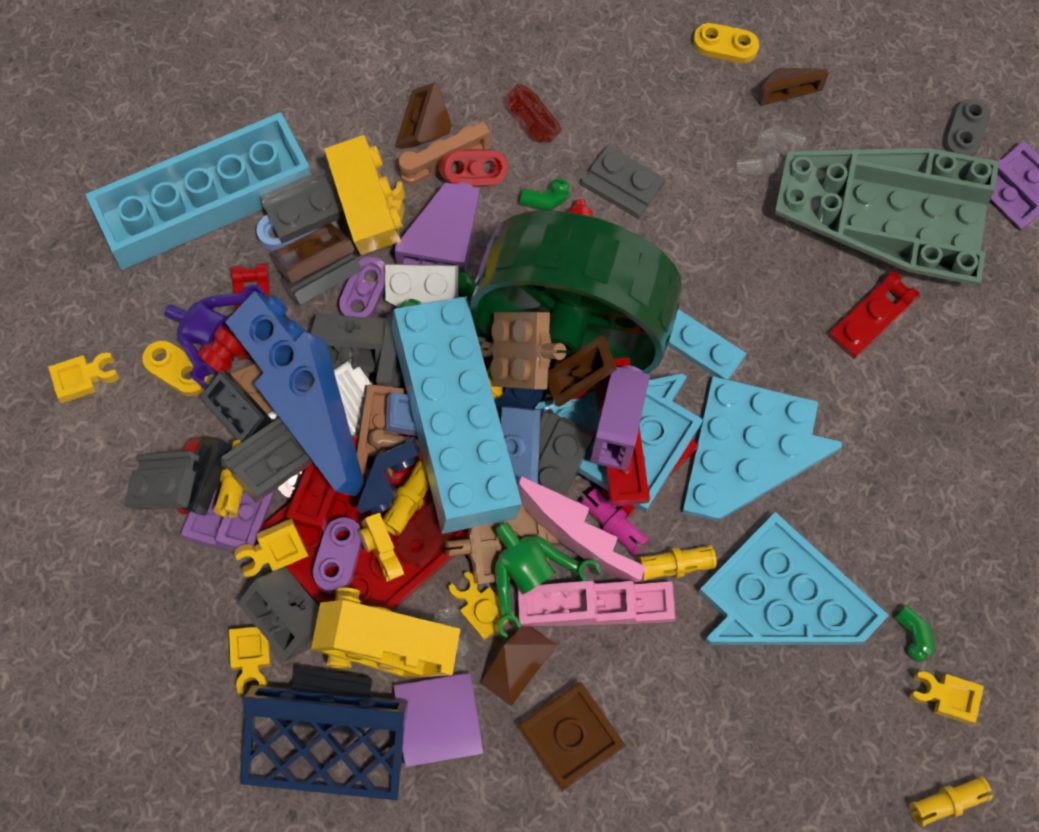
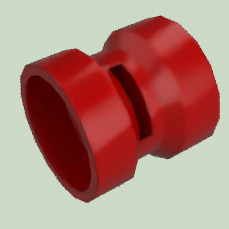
(223, 350)

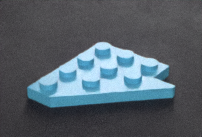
(663, 429)
(750, 446)
(787, 595)

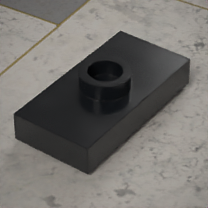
(234, 406)
(207, 474)

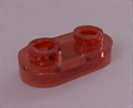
(534, 113)
(424, 531)

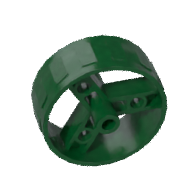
(588, 278)

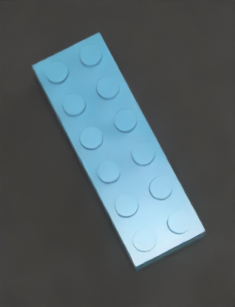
(197, 190)
(455, 415)

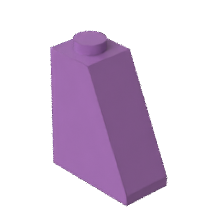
(443, 229)
(620, 418)

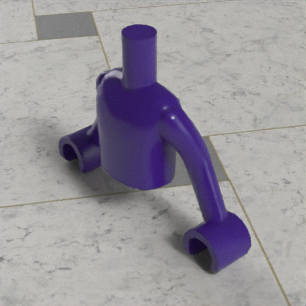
(200, 323)

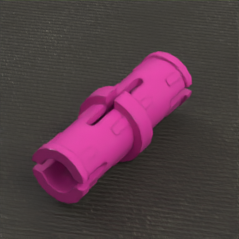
(615, 522)

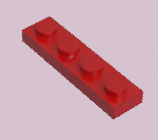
(624, 486)

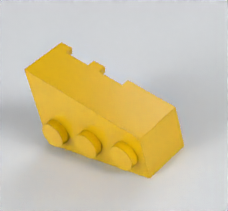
(364, 194)
(385, 639)

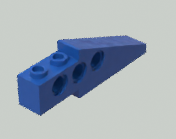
(313, 414)

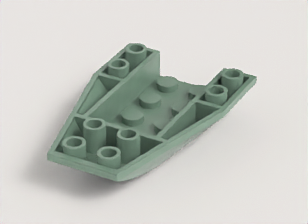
(895, 204)

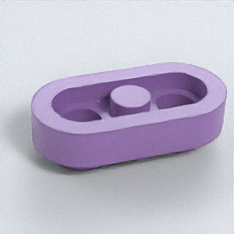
(364, 292)
(338, 554)

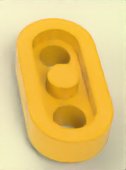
(726, 43)
(172, 368)

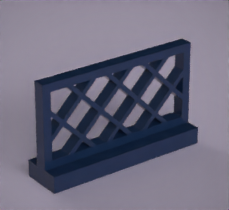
(325, 709)

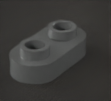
(967, 127)

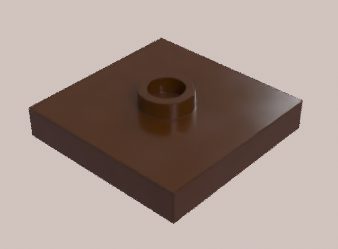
(311, 252)
(571, 736)

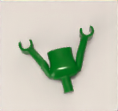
(528, 567)

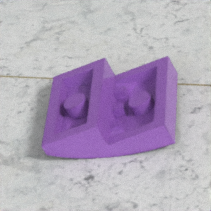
(1018, 186)
(228, 532)
(440, 719)

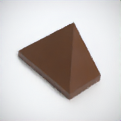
(792, 83)
(424, 117)
(581, 371)
(517, 663)

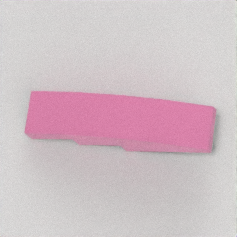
(565, 521)
(597, 604)

